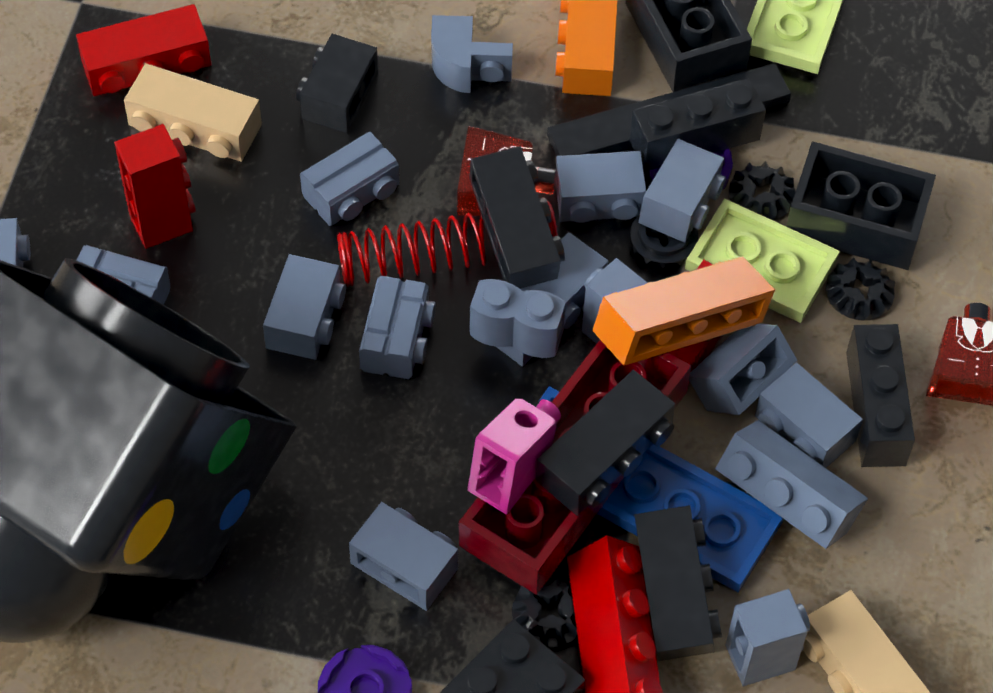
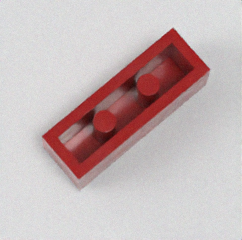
(165, 40)
(156, 185)

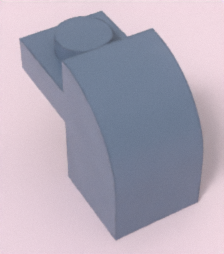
(460, 60)

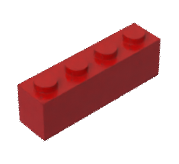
(613, 618)

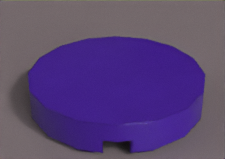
(365, 671)

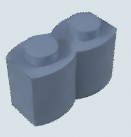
(517, 318)

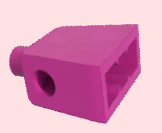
(514, 436)

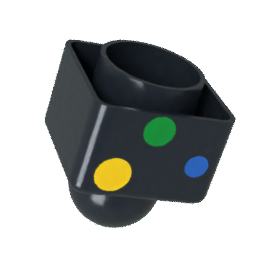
(115, 444)

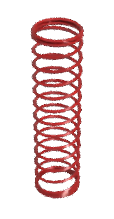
(345, 246)

